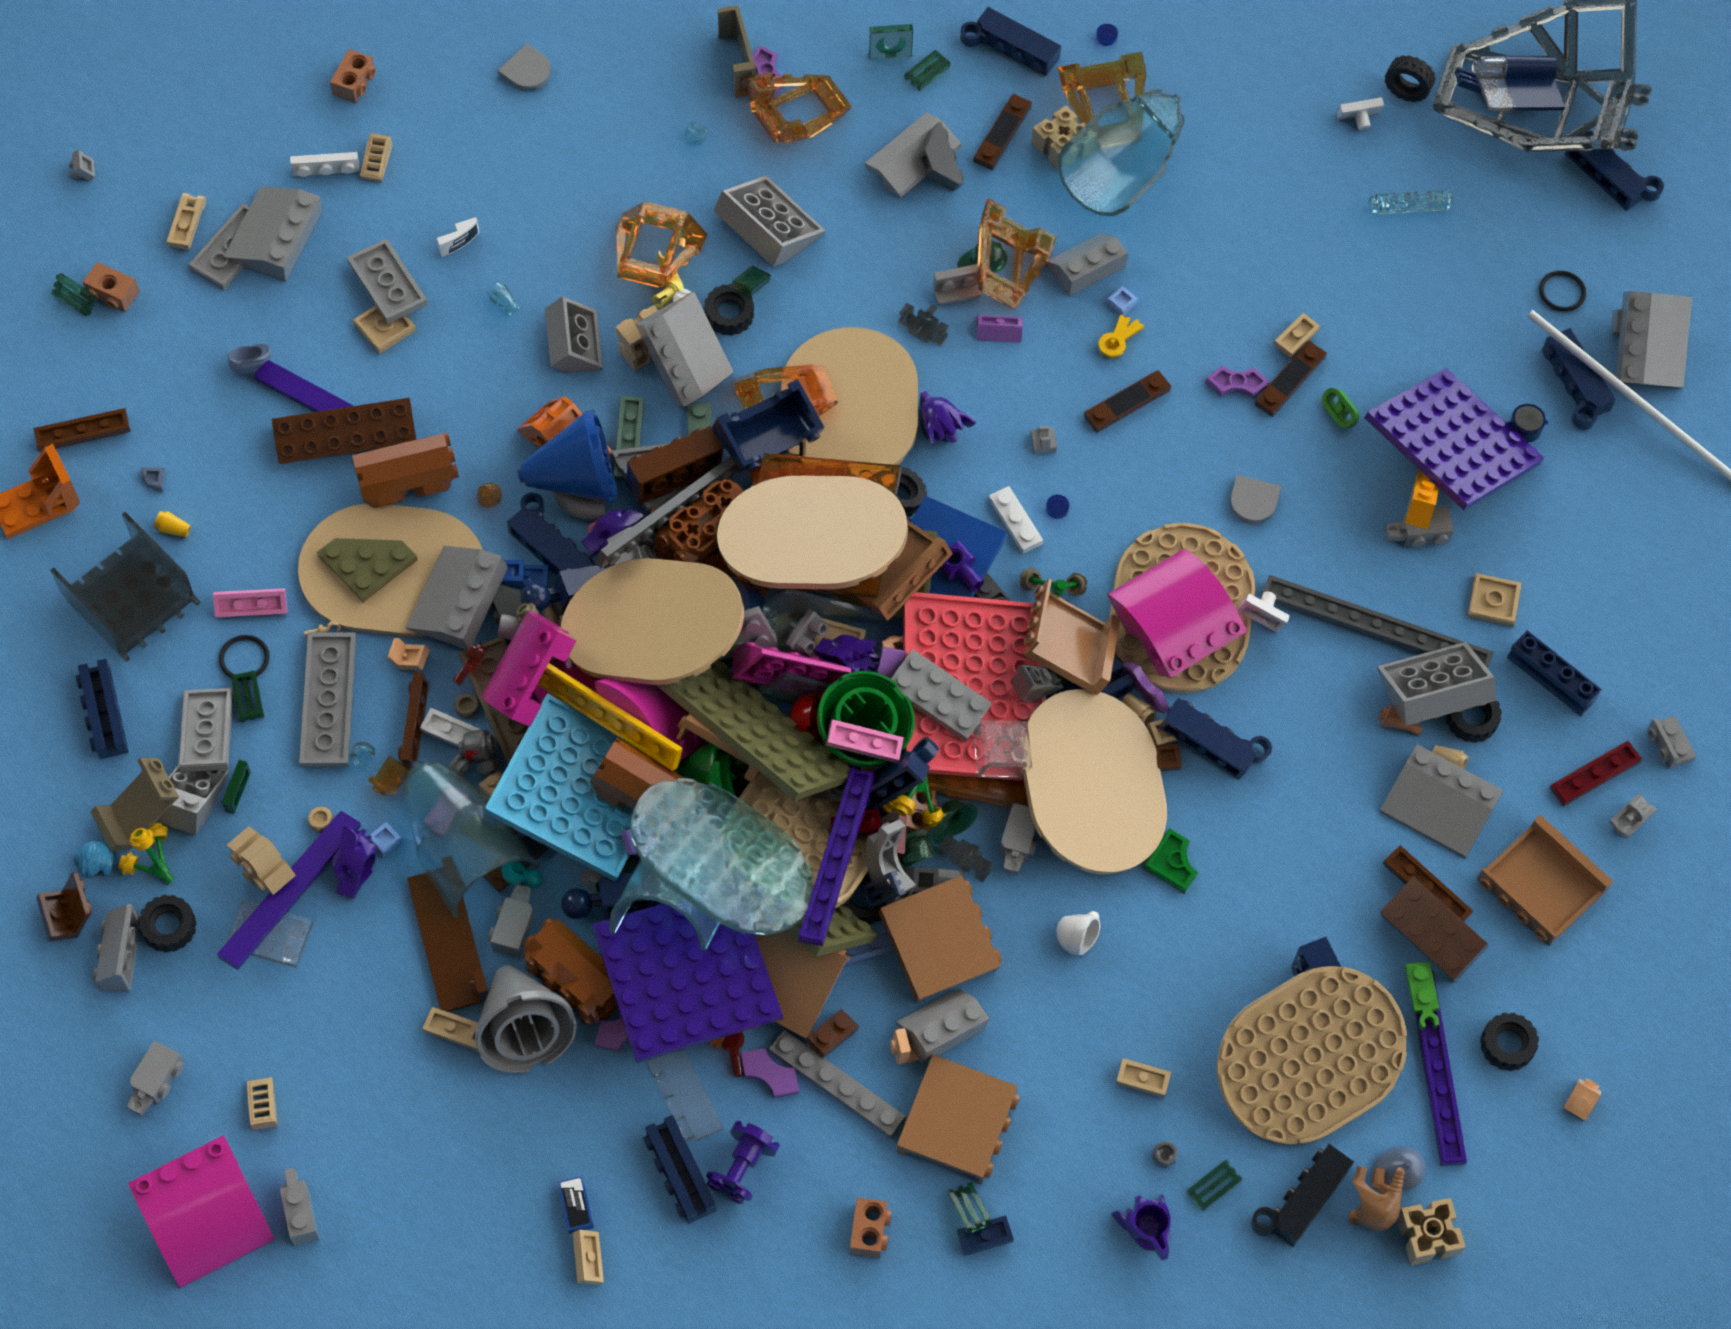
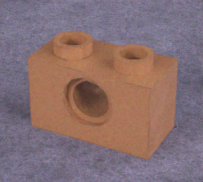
(123, 287)

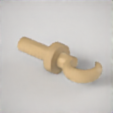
(323, 629)

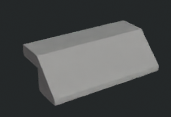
(899, 160)

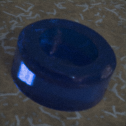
(1107, 34)
(1057, 506)

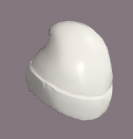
(1078, 932)

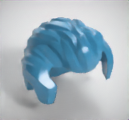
(94, 857)

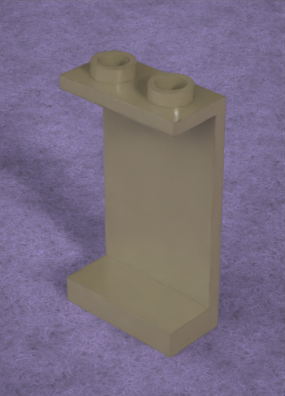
(730, 25)
(136, 806)

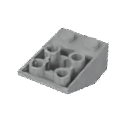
(196, 798)

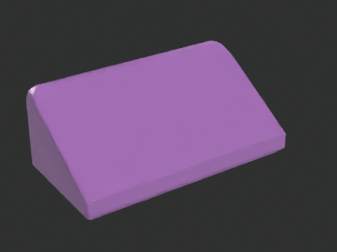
(999, 328)
(890, 661)

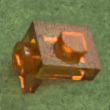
(389, 776)

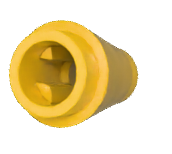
(171, 524)

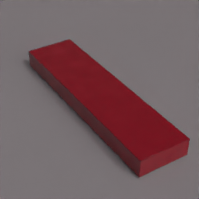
(1595, 773)

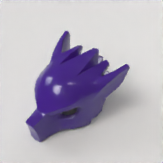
(941, 419)
(609, 526)
(849, 652)
(355, 855)
(1148, 1224)

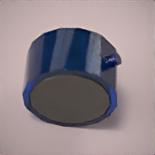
(1528, 421)

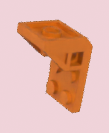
(550, 421)
(40, 499)

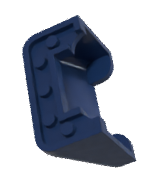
(769, 427)

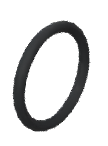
(1566, 273)
(244, 637)

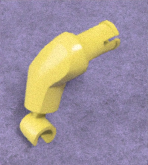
(671, 287)

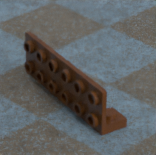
(343, 430)
(448, 947)

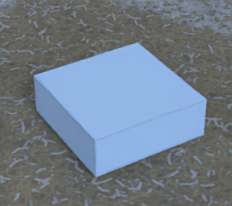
(1122, 301)
(385, 838)

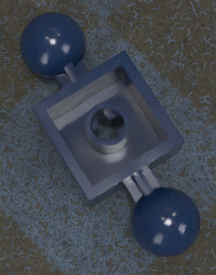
(562, 592)
(578, 902)

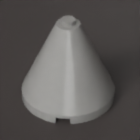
(522, 1023)

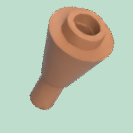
(1391, 719)

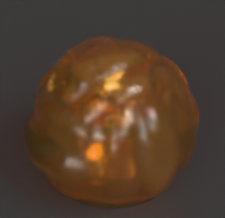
(489, 494)

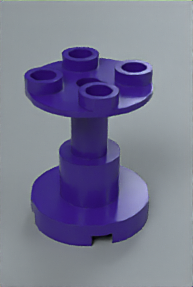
(751, 1144)

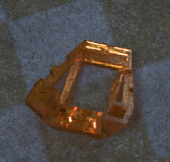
(1100, 75)
(762, 89)
(685, 230)
(1023, 240)
(814, 375)

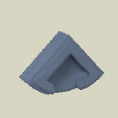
(154, 477)

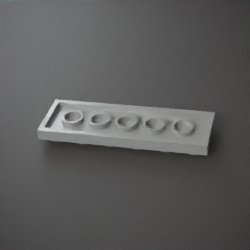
(328, 700)

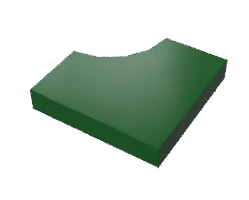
(1171, 863)

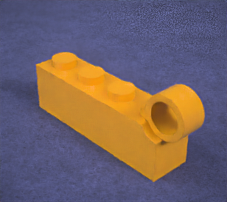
(1421, 501)

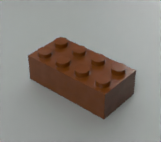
(673, 465)
(1434, 929)

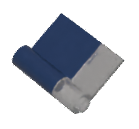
(1518, 83)

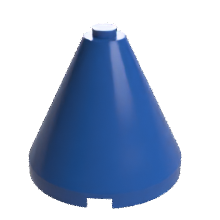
(573, 462)

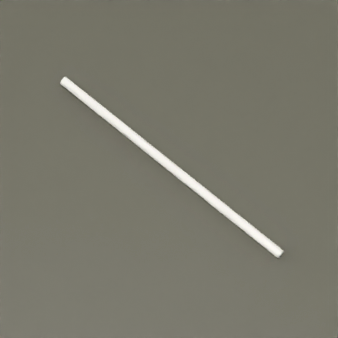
(1630, 394)

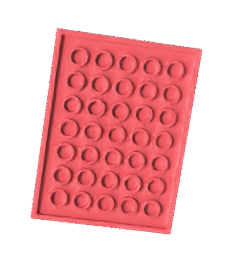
(982, 648)

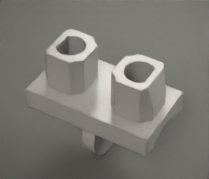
(804, 632)
(1632, 816)

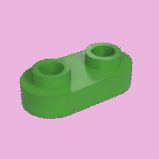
(1340, 409)

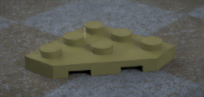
(366, 563)

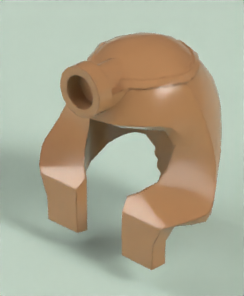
(1377, 1210)

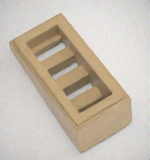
(379, 144)
(265, 1121)

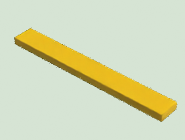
(611, 717)

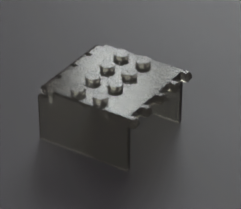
(131, 592)

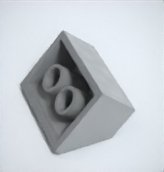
(1088, 262)
(573, 336)
(117, 950)
(943, 1024)

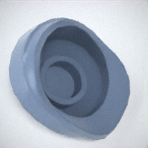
(248, 359)
(1408, 1159)

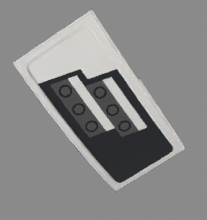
(464, 234)

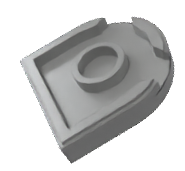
(526, 69)
(1254, 499)

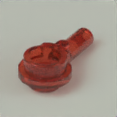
(475, 654)
(733, 1044)

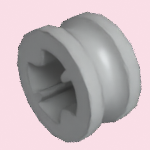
(460, 765)

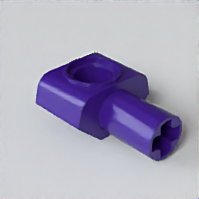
(963, 569)

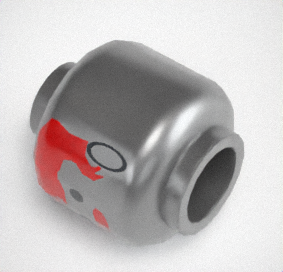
(477, 746)

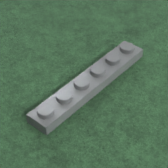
(837, 1084)

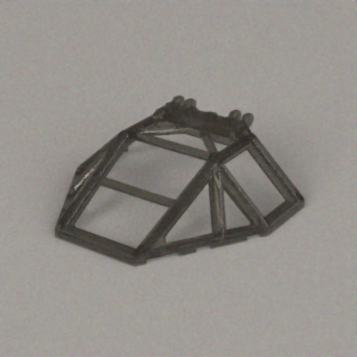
(1615, 104)

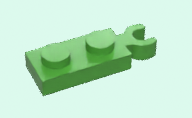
(1422, 992)

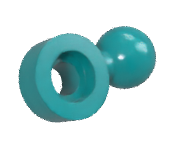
(516, 873)

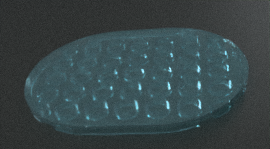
(722, 856)

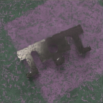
(925, 325)
(965, 855)

